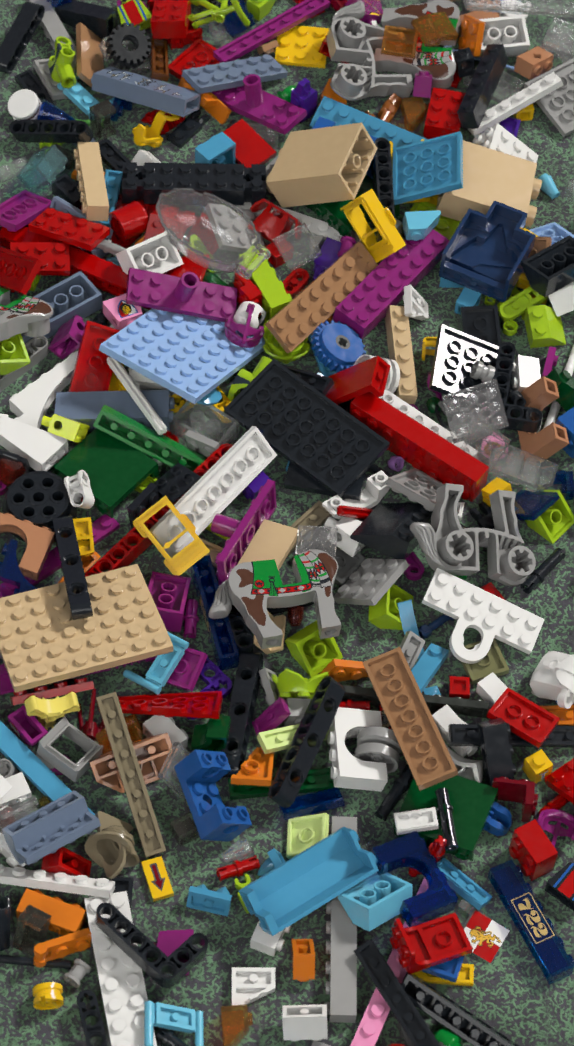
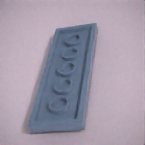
(231, 74)

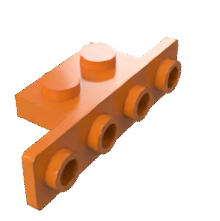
(210, 103)

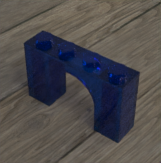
(412, 853)

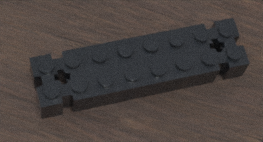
(226, 181)

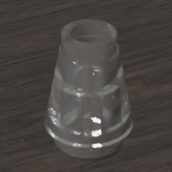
(238, 851)

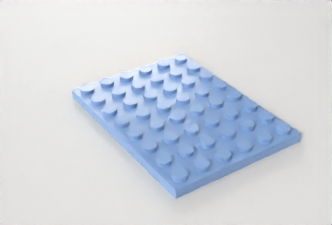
(179, 352)

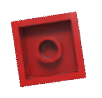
(533, 850)

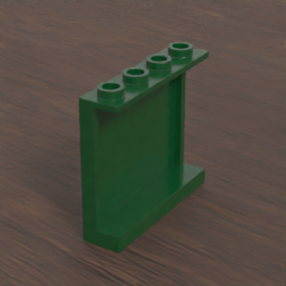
(336, 218)
(111, 468)
(471, 808)

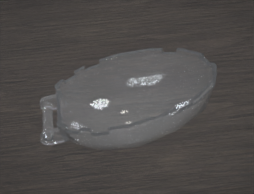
(210, 231)

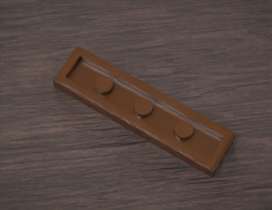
(159, 59)

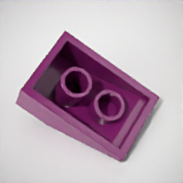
(170, 598)

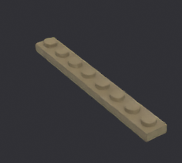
(130, 774)

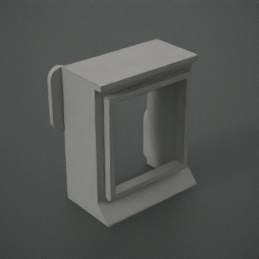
(54, 759)

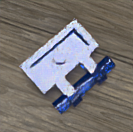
(233, 23)

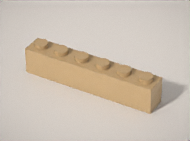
(91, 181)
(401, 351)

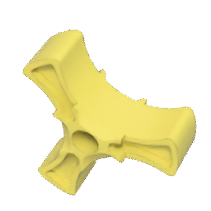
(51, 709)

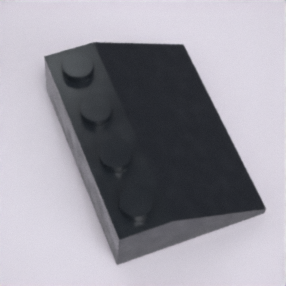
(389, 528)

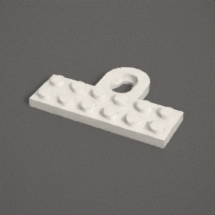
(483, 612)

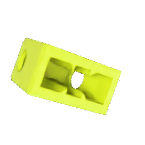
(70, 430)

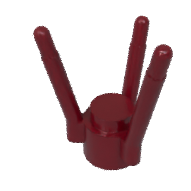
(90, 728)

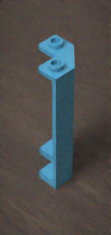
(308, 880)

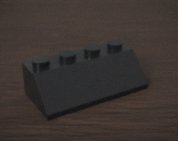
(551, 267)

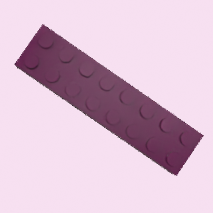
(385, 284)

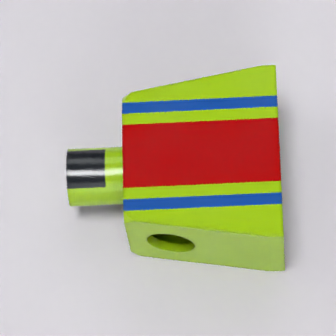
(134, 12)

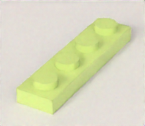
(278, 739)

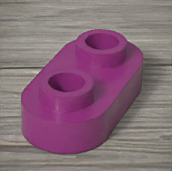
(414, 564)

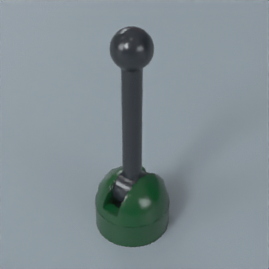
(432, 408)

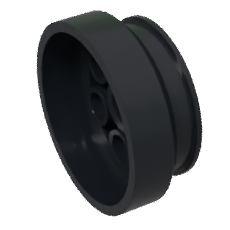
(40, 487)

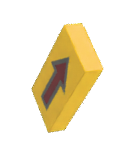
(157, 878)

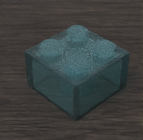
(42, 168)

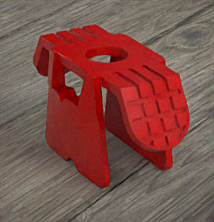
(272, 224)

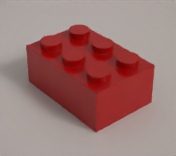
(170, 19)
(442, 113)

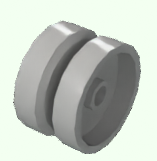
(378, 745)

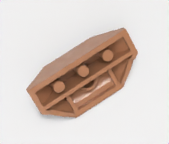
(150, 755)

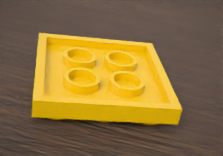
(301, 47)

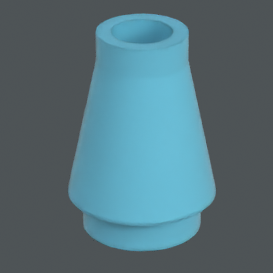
(548, 186)

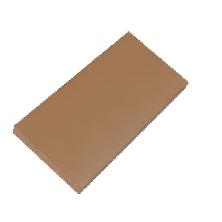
(88, 54)

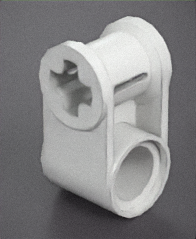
(78, 487)

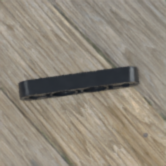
(91, 1031)

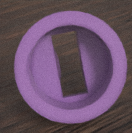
(396, 460)

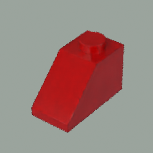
(66, 862)

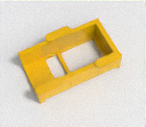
(383, 221)
(188, 555)

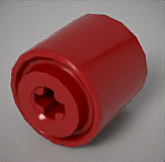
(129, 221)

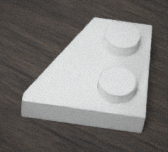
(414, 304)
(251, 984)

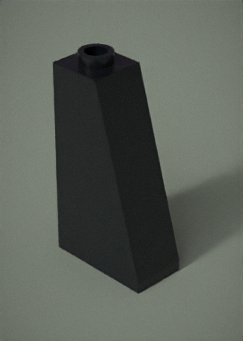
(95, 17)

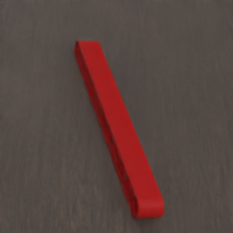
(123, 547)

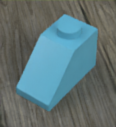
(419, 223)

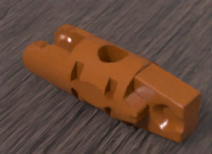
(389, 108)

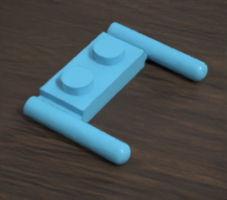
(80, 96)
(161, 668)
(172, 1018)

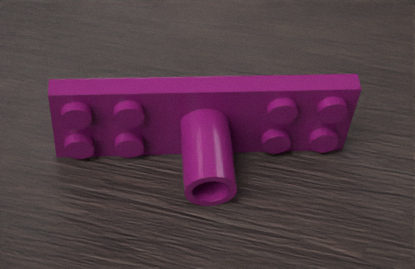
(261, 105)
(181, 294)
(242, 531)

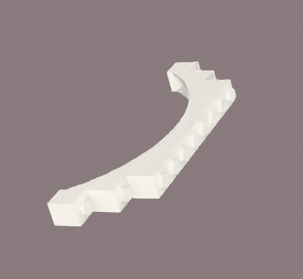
(36, 398)

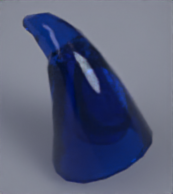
(51, 112)

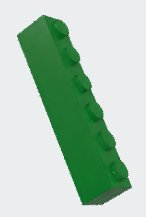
(146, 439)

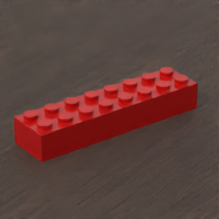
(421, 446)

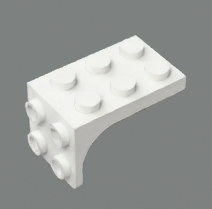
(503, 141)

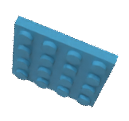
(428, 168)

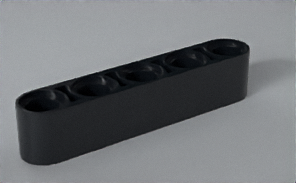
(20, 35)
(51, 131)

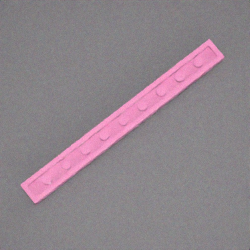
(378, 1009)

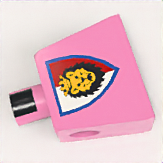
(119, 312)

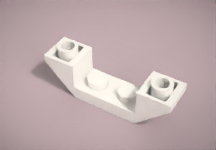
(370, 496)

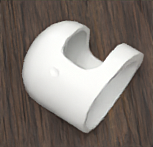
(241, 315)

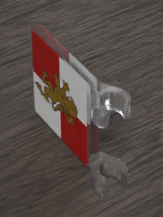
(483, 933)

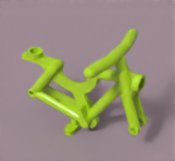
(217, 14)

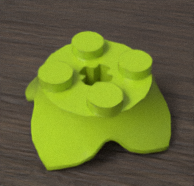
(275, 350)
(293, 685)

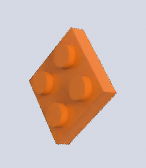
(471, 34)

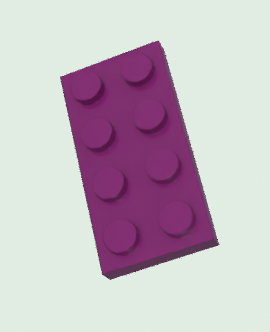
(22, 210)

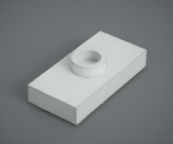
(416, 820)

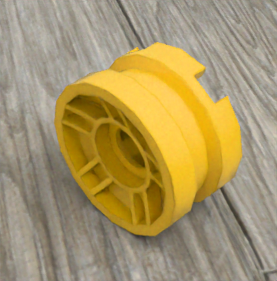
(48, 996)

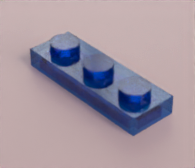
(313, 803)

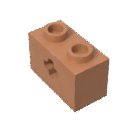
(534, 62)

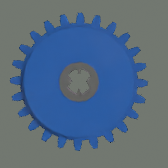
(336, 345)

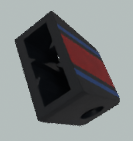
(562, 885)

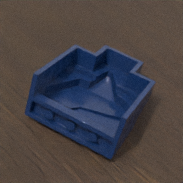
(488, 251)

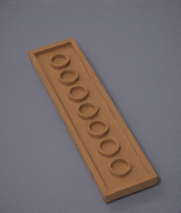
(321, 297)
(410, 719)

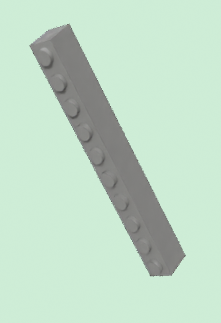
(341, 947)

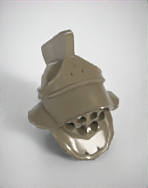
(112, 845)

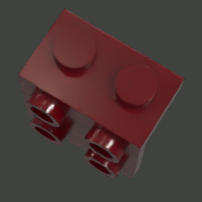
(518, 791)

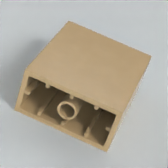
(321, 165)
(491, 177)

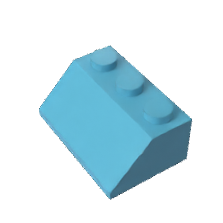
(375, 900)

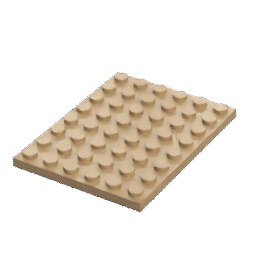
(48, 646)

